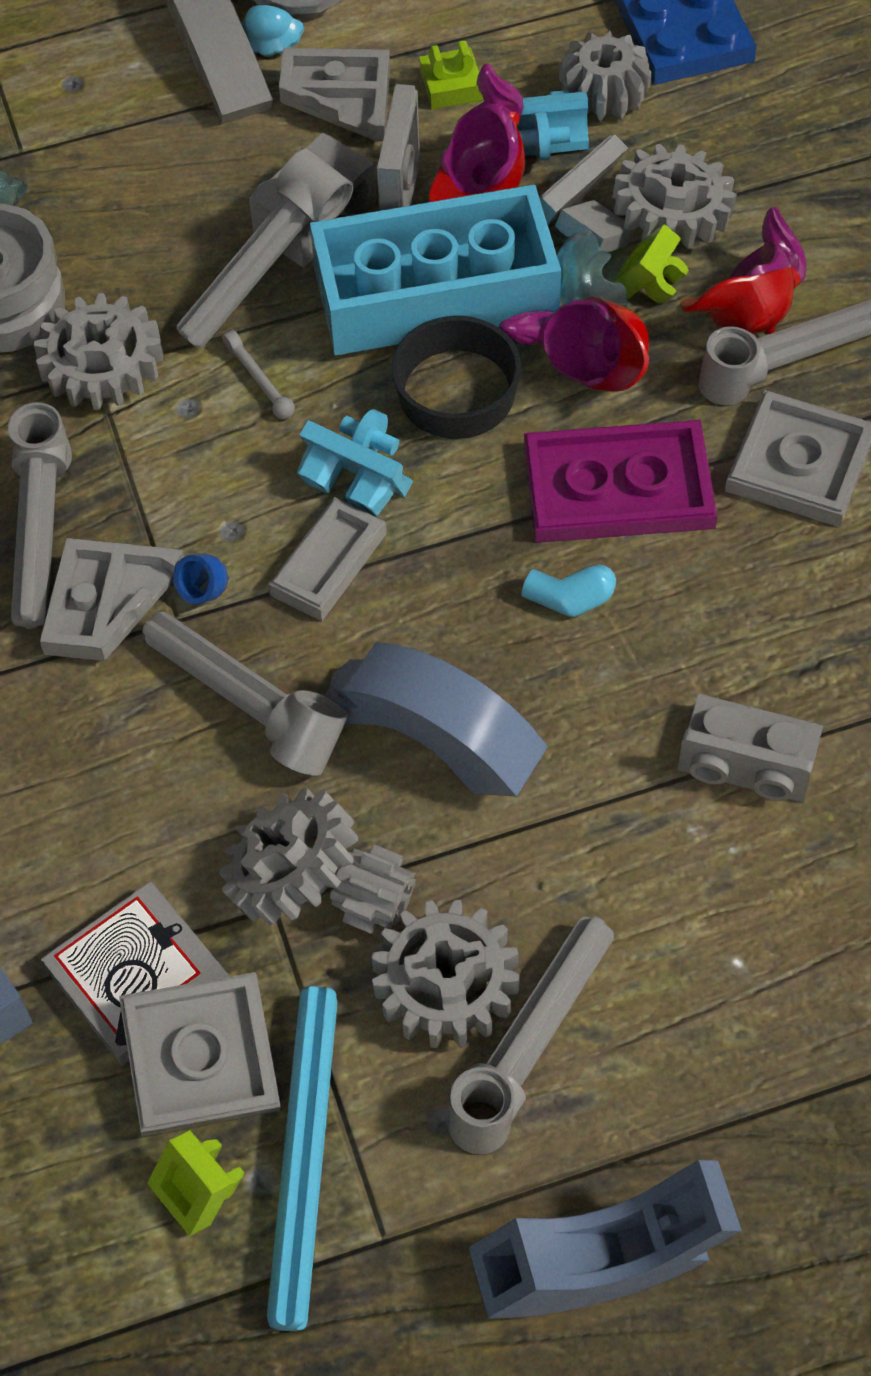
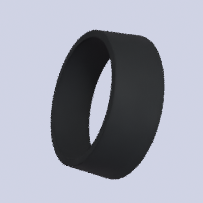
(456, 334)

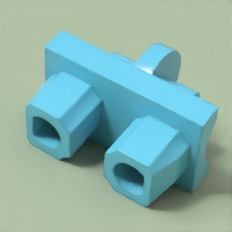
(554, 124)
(375, 474)

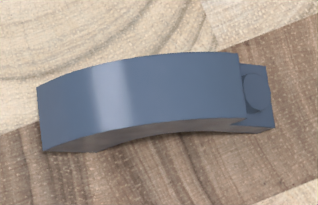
(445, 711)
(607, 1253)

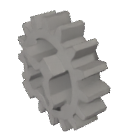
(674, 192)
(98, 351)
(288, 856)
(417, 979)

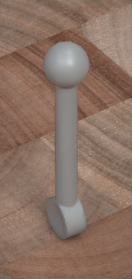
(282, 406)

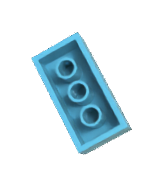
(432, 261)

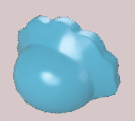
(271, 30)

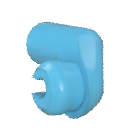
(572, 594)

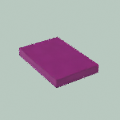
(619, 481)

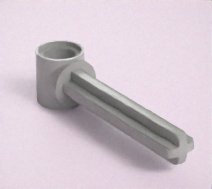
(309, 194)
(740, 360)
(38, 469)
(298, 724)
(524, 1042)

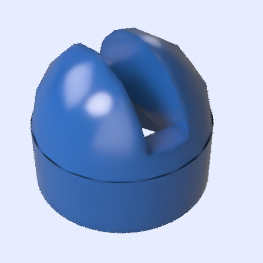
(194, 571)

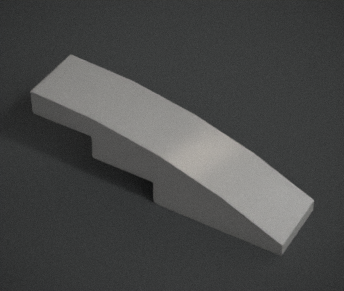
(222, 56)

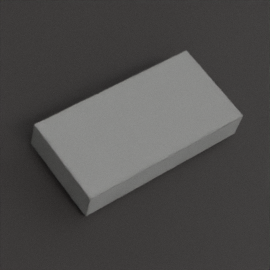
(582, 178)
(328, 559)

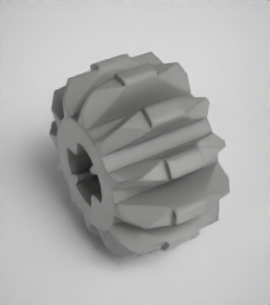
(609, 72)

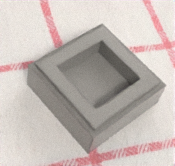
(598, 219)

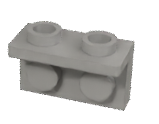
(749, 748)

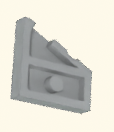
(339, 86)
(103, 595)

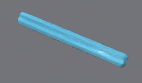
(302, 1160)

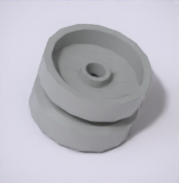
(28, 278)

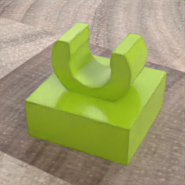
(450, 76)
(649, 263)
(192, 1181)

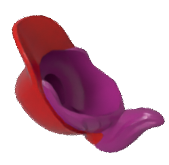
(485, 144)
(761, 285)
(588, 341)

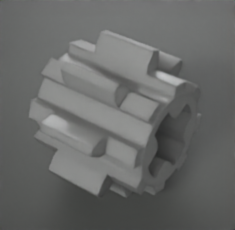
(373, 889)

